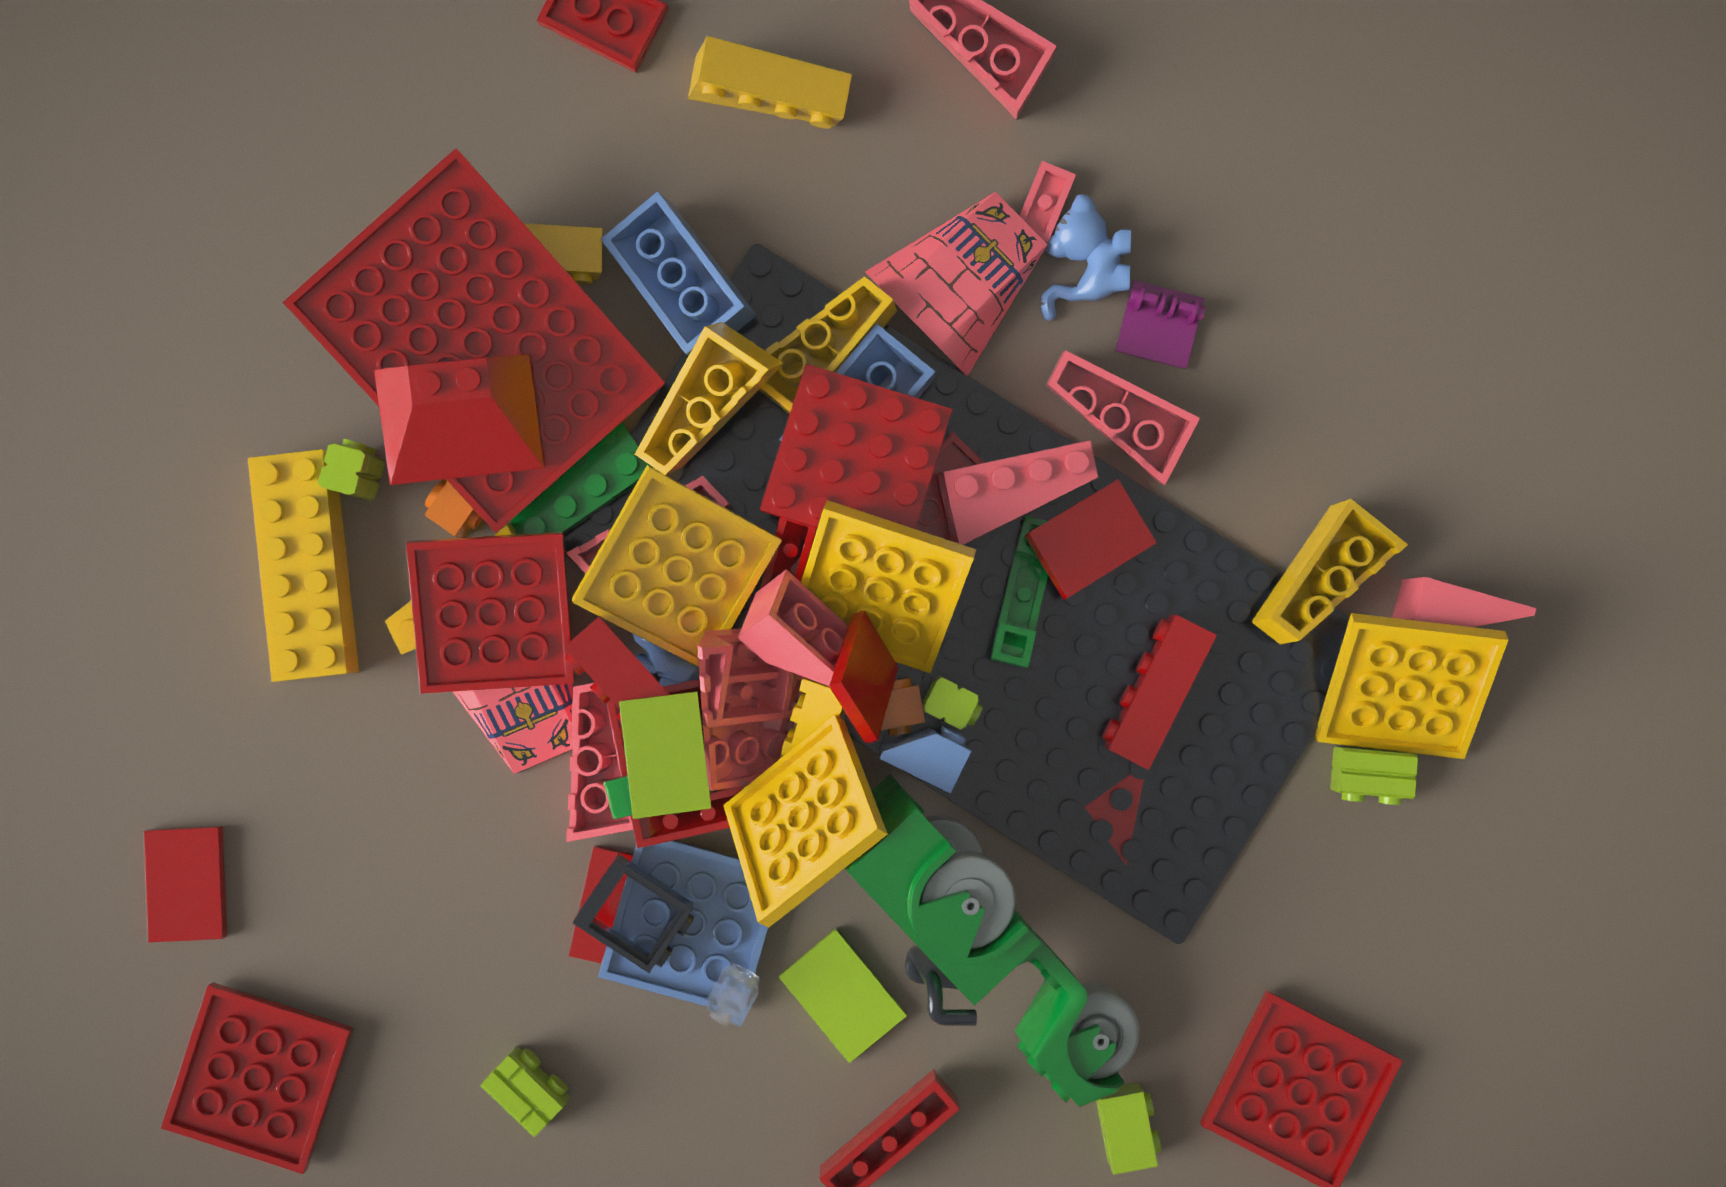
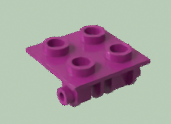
(1160, 324)

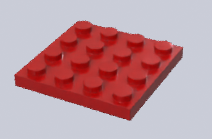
(854, 449)
(490, 612)
(257, 1078)
(1300, 1092)

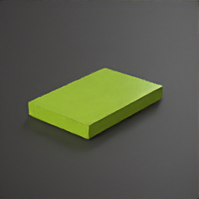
(665, 755)
(842, 995)

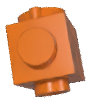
(450, 510)
(903, 708)

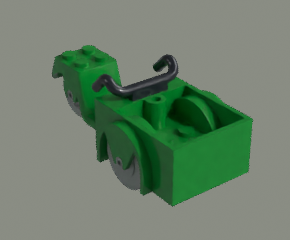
(971, 937)

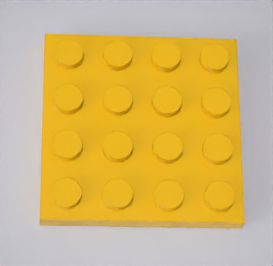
(675, 566)
(892, 573)
(1410, 685)
(803, 821)

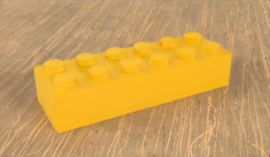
(302, 568)

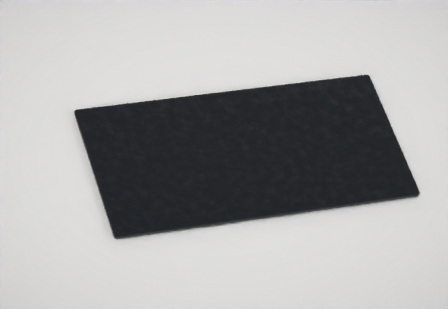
(1042, 726)

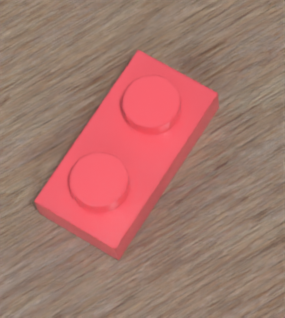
(1046, 199)

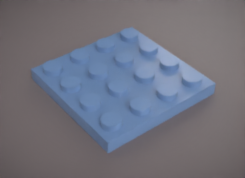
(720, 934)

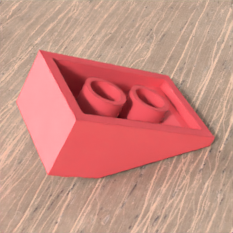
(1450, 604)
(794, 629)

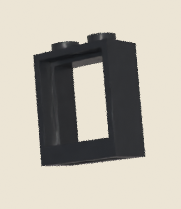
(660, 950)

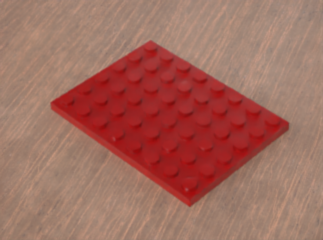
(465, 280)

